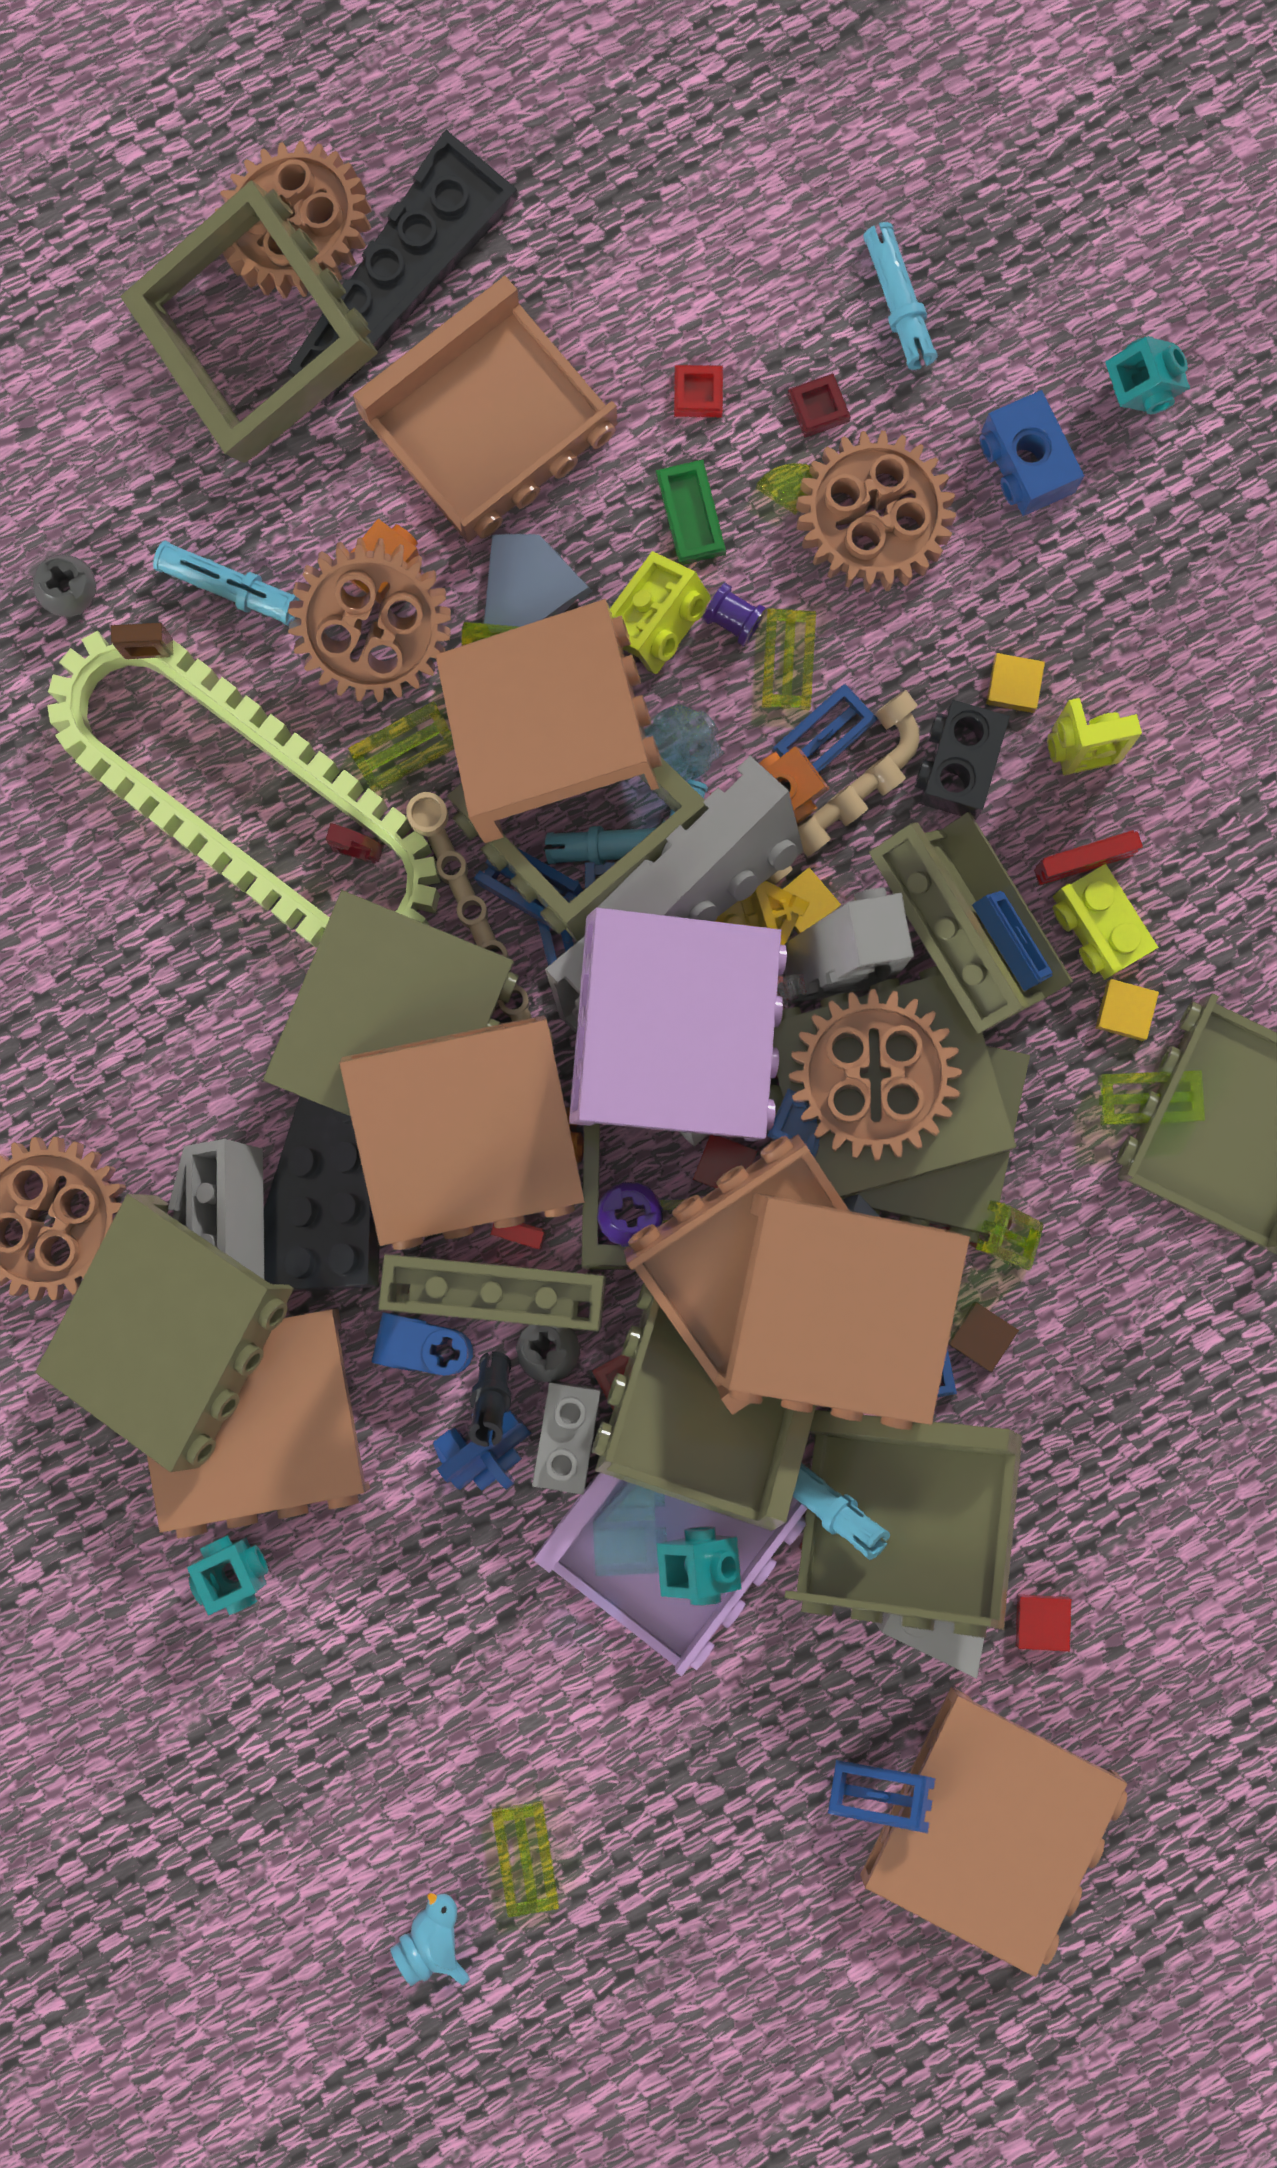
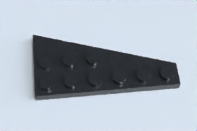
(319, 1207)

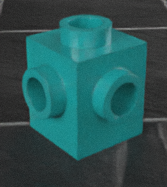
(1148, 375)
(709, 1568)
(212, 1586)

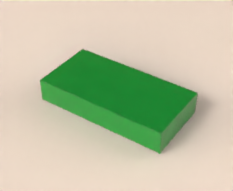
(690, 512)

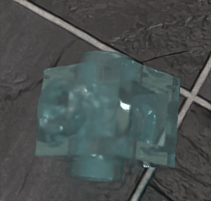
(685, 740)

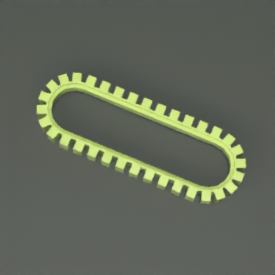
(267, 734)

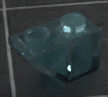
(628, 1532)

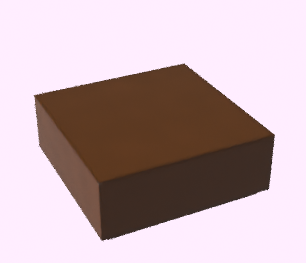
(142, 640)
(982, 1337)

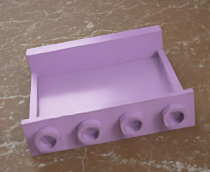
(677, 1024)
(664, 1623)

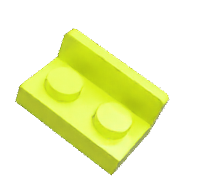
(660, 609)
(1090, 746)
(1103, 922)

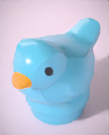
(430, 1943)

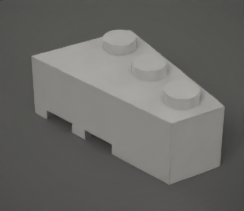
(222, 1198)

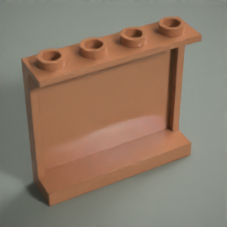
(485, 412)
(545, 714)
(462, 1132)
(703, 1253)
(845, 1312)
(281, 1445)
(1004, 1836)

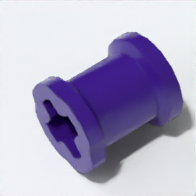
(734, 614)

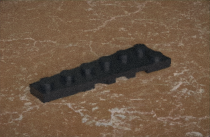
(425, 238)

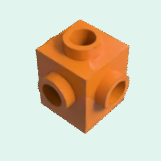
(803, 777)

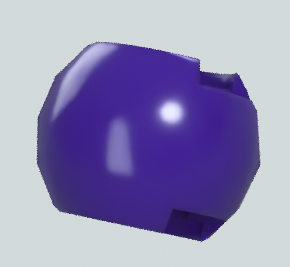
(613, 1202)

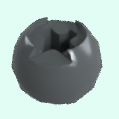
(81, 585)
(558, 1363)

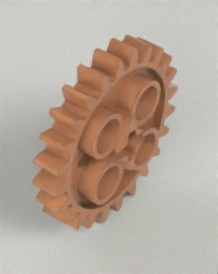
(326, 192)
(855, 474)
(328, 604)
(923, 1074)
(81, 1234)

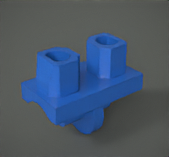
(478, 1463)

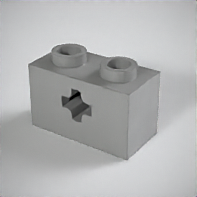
(566, 1437)

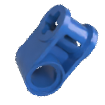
(413, 1344)

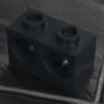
(971, 763)

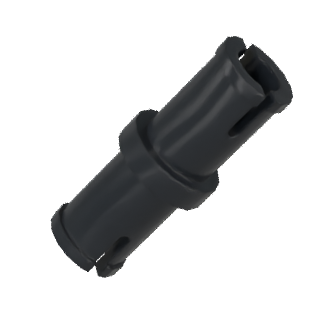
(490, 1399)

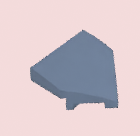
(528, 581)

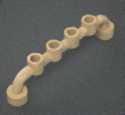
(882, 775)
(429, 818)

